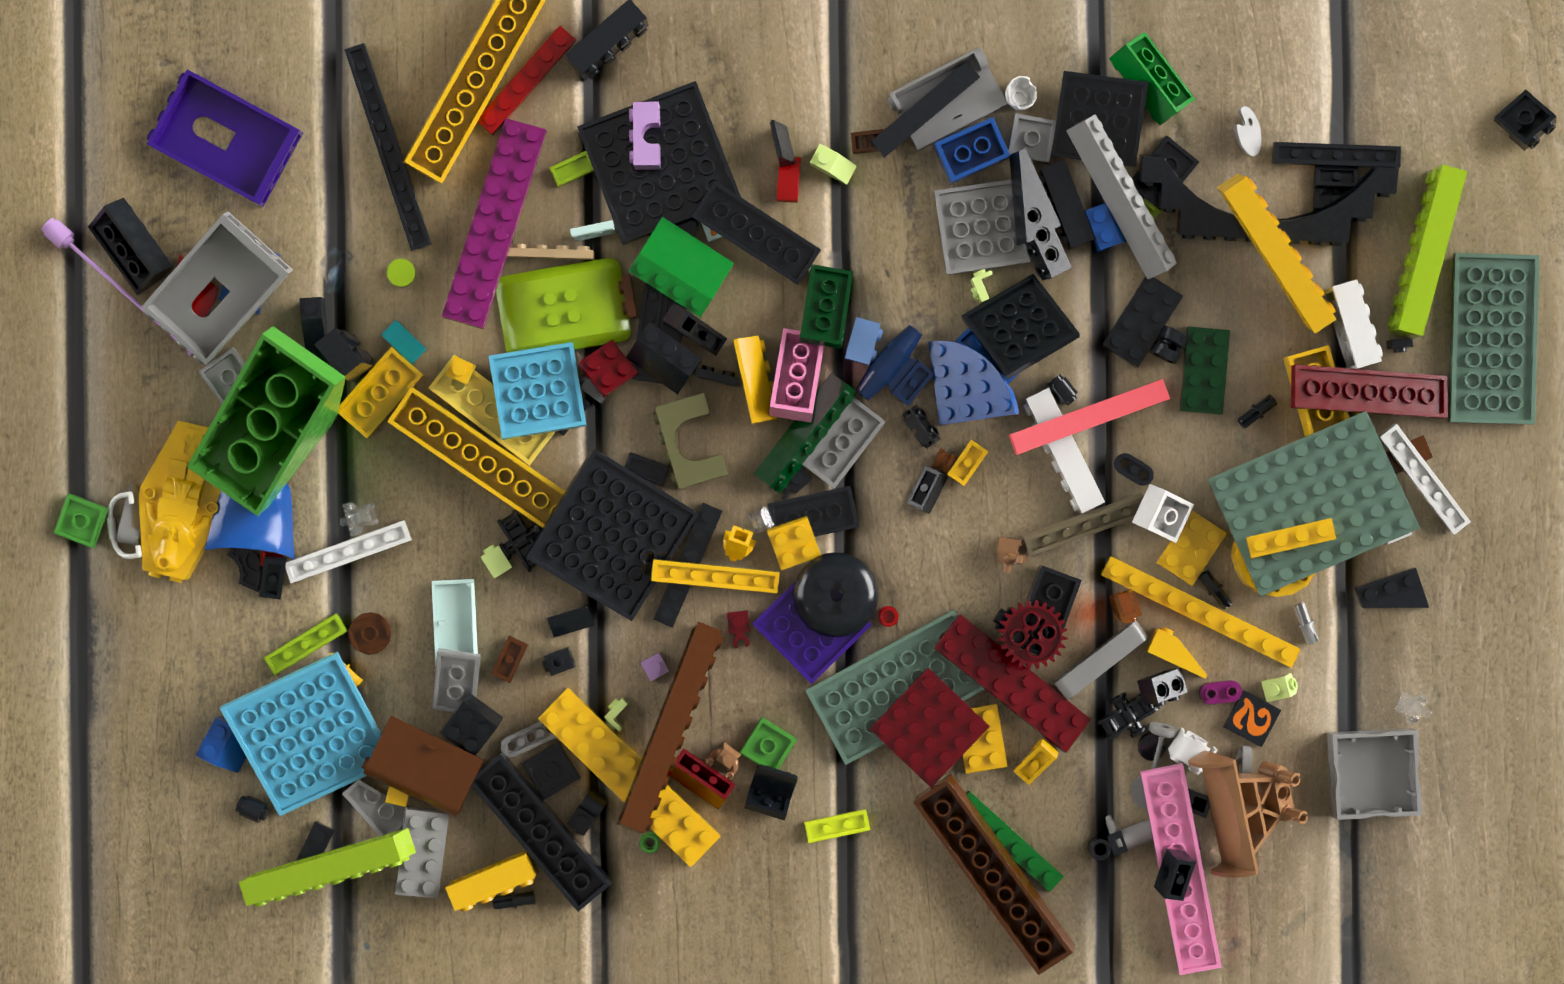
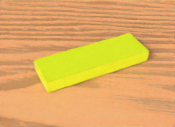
(837, 826)

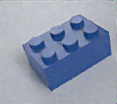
(971, 150)

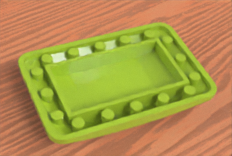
(563, 306)

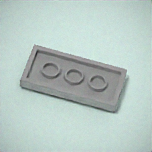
(844, 443)

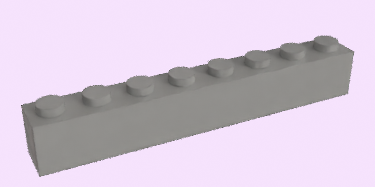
(1121, 196)

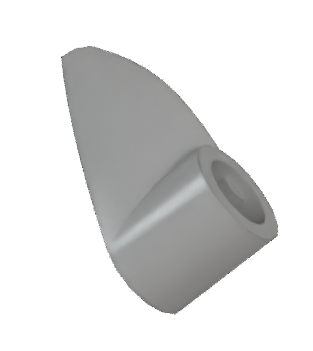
(129, 525)

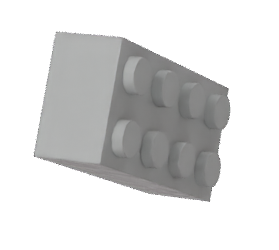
(423, 871)

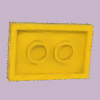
(1193, 548)
(989, 749)

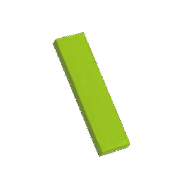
(305, 644)

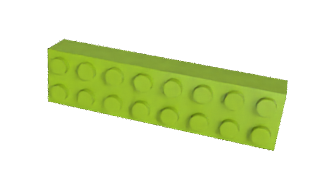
(1426, 251)
(327, 868)

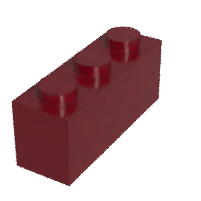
(701, 779)

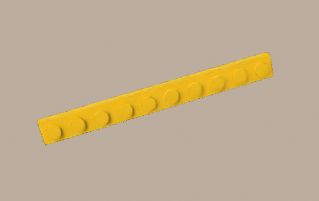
(1200, 611)

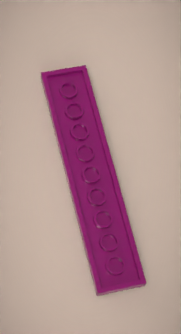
(494, 223)

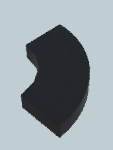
(249, 567)

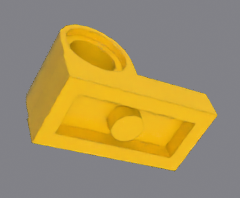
(1036, 761)

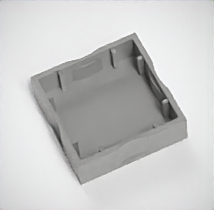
(1374, 773)

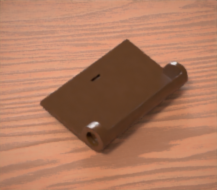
(409, 763)

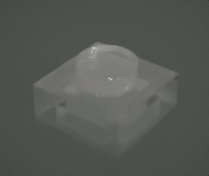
(761, 520)

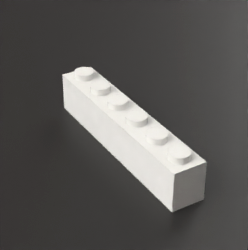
(1066, 455)

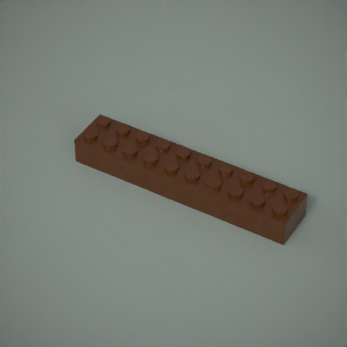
(669, 727)
(994, 874)

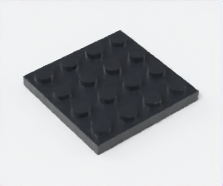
(1114, 100)
(1020, 326)

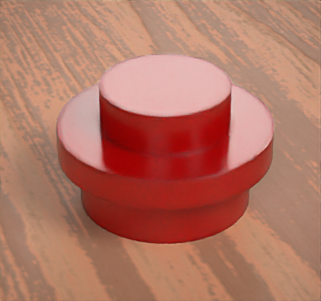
(888, 616)

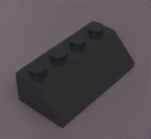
(130, 245)

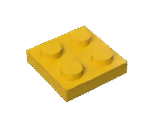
(794, 543)

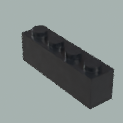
(1066, 204)

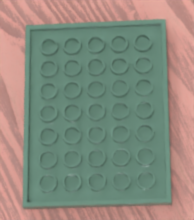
(1320, 477)

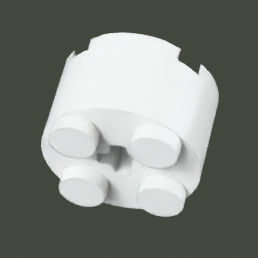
(1188, 746)

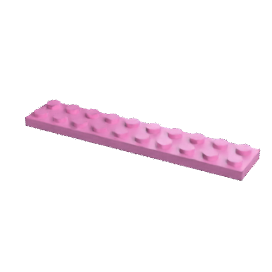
(1175, 829)

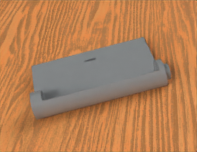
(972, 104)

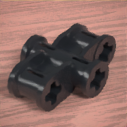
(518, 533)
(1122, 719)

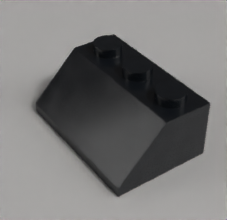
(663, 358)

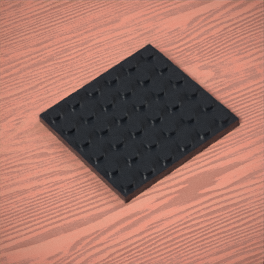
(688, 156)
(610, 533)

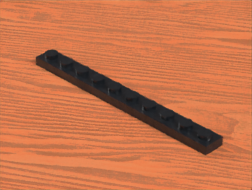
(388, 147)

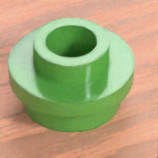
(649, 849)

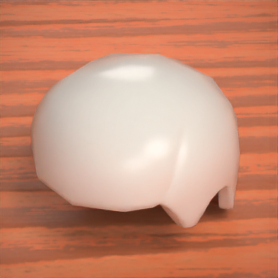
(1021, 93)

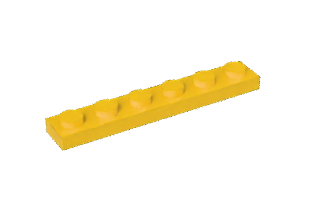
(715, 576)

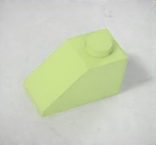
(832, 164)

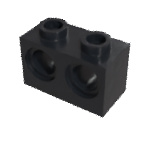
(1162, 687)

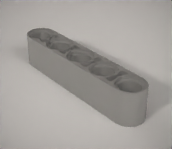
(1100, 660)

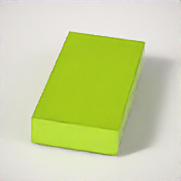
(571, 169)

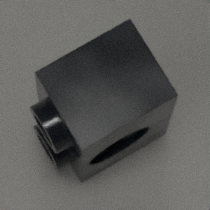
(1174, 874)

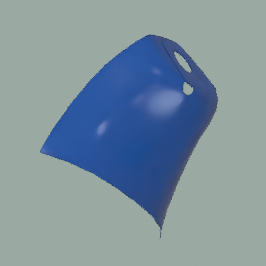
(240, 528)

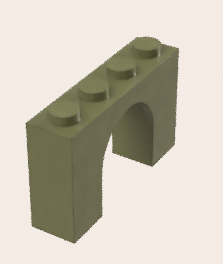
(670, 418)

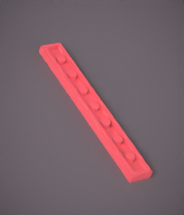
(1089, 417)

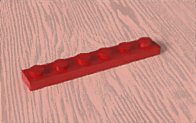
(526, 80)

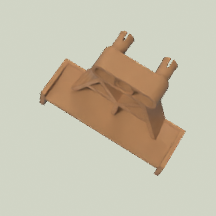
(1237, 810)

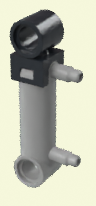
(1120, 840)

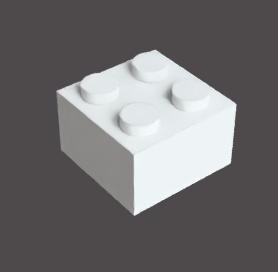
(1162, 513)

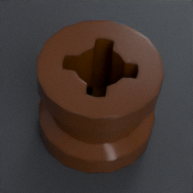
(943, 460)

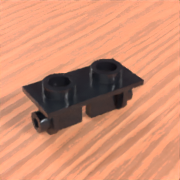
(917, 418)

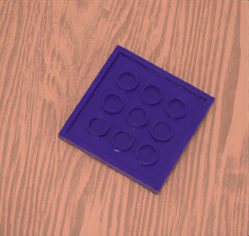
(799, 644)

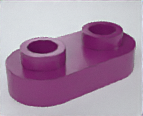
(1220, 692)

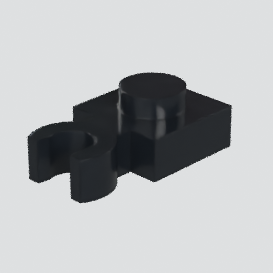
(797, 482)

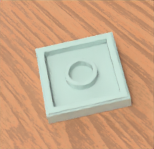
(593, 231)

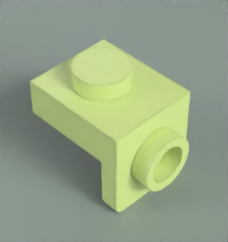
(978, 290)
(1279, 687)
(615, 708)

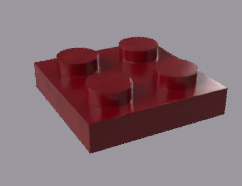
(607, 368)

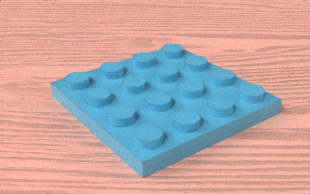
(537, 391)

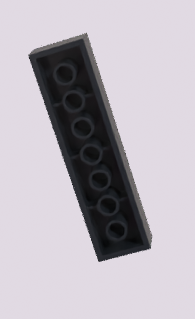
(540, 832)

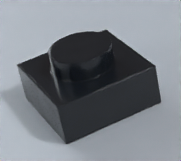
(1399, 345)

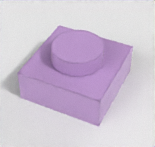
(654, 666)

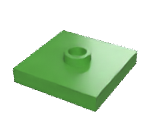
(81, 520)
(768, 744)

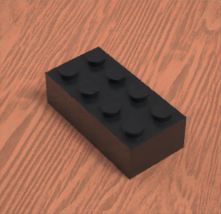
(607, 40)
(345, 355)
(1057, 591)

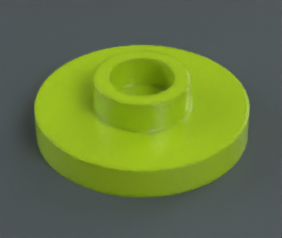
(401, 272)

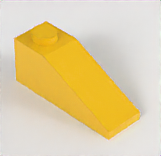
(1171, 649)

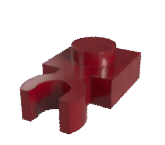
(739, 623)

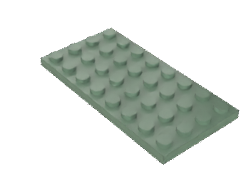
(1494, 338)
(864, 691)

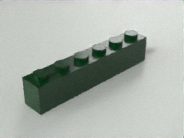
(803, 437)

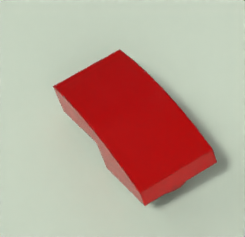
(788, 182)

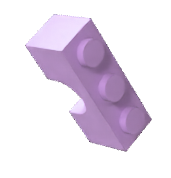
(644, 116)

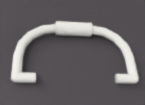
(111, 526)

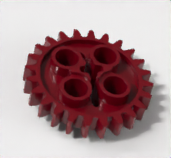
(1048, 646)

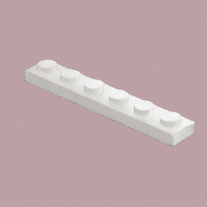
(1424, 478)
(348, 551)

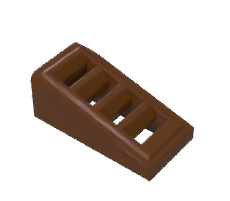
(855, 141)

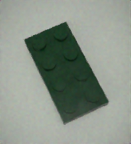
(826, 306)
(1204, 370)

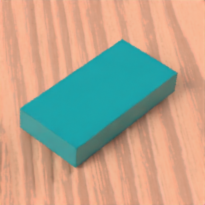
(404, 342)

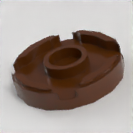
(370, 633)

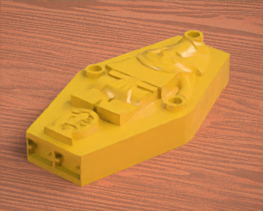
(176, 508)

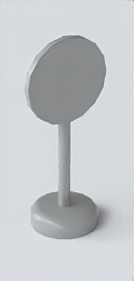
(1161, 730)

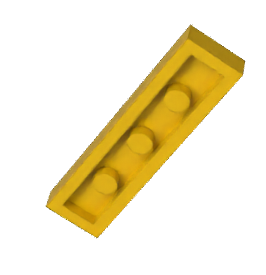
(1291, 538)

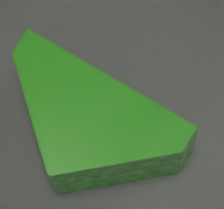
(269, 421)

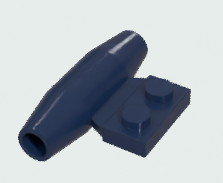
(896, 369)

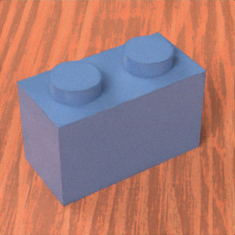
(862, 341)

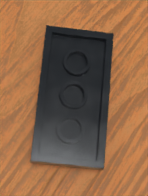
(1142, 320)
(826, 511)

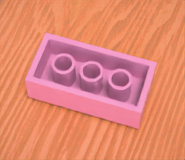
(796, 378)

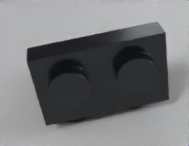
(770, 792)

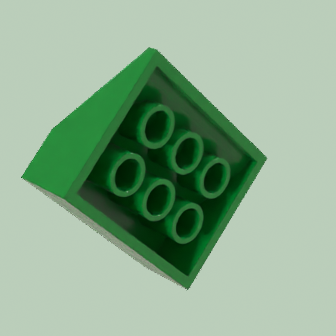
(681, 267)

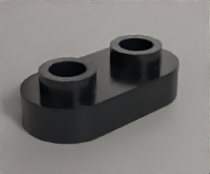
(1133, 468)

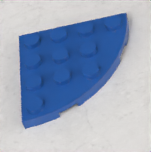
(968, 384)

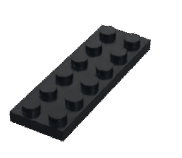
(756, 232)

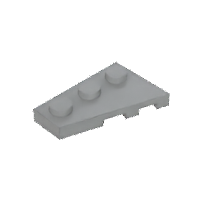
(371, 805)

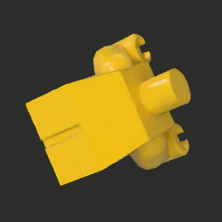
(738, 543)

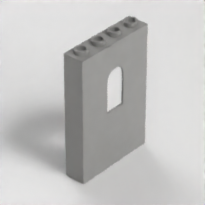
(236, 261)

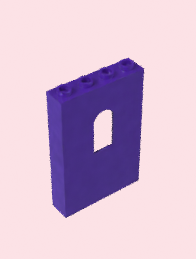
(254, 154)

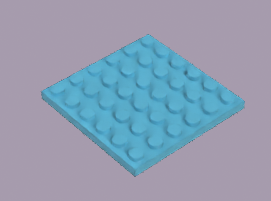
(304, 732)

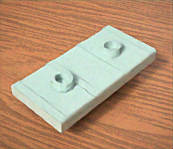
(454, 615)

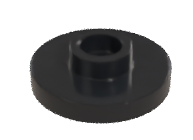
(1147, 746)

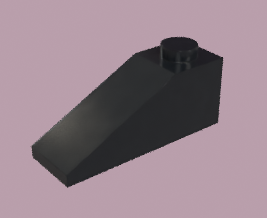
(313, 323)
(694, 329)

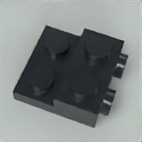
(1526, 120)

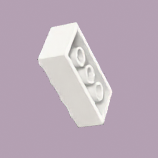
(1353, 325)

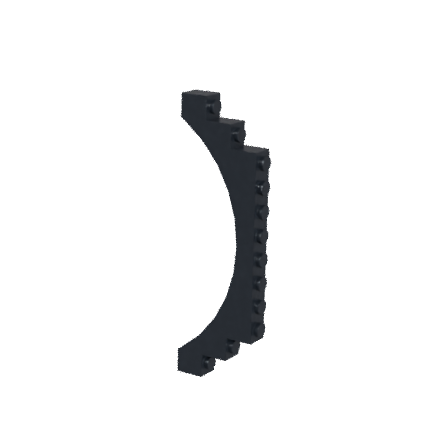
(1324, 224)

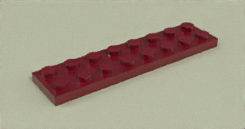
(1369, 391)
(1012, 685)

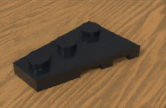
(1393, 591)

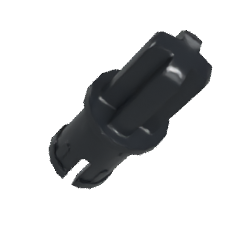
(1257, 411)
(1215, 589)
(514, 900)

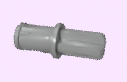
(1306, 624)

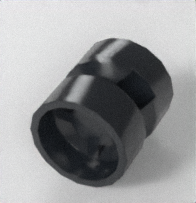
(1168, 337)

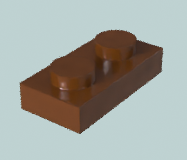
(627, 289)
(509, 659)

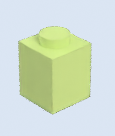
(496, 561)

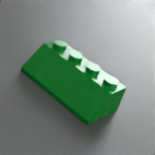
(1144, 62)

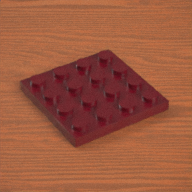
(929, 727)

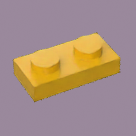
(967, 462)

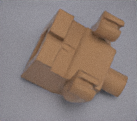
(1009, 552)
(727, 757)

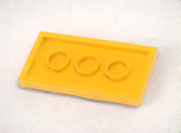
(379, 392)

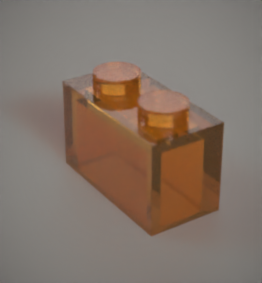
(1125, 606)

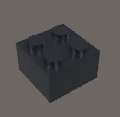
(471, 724)

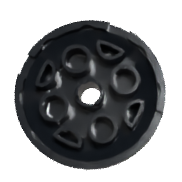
(829, 573)

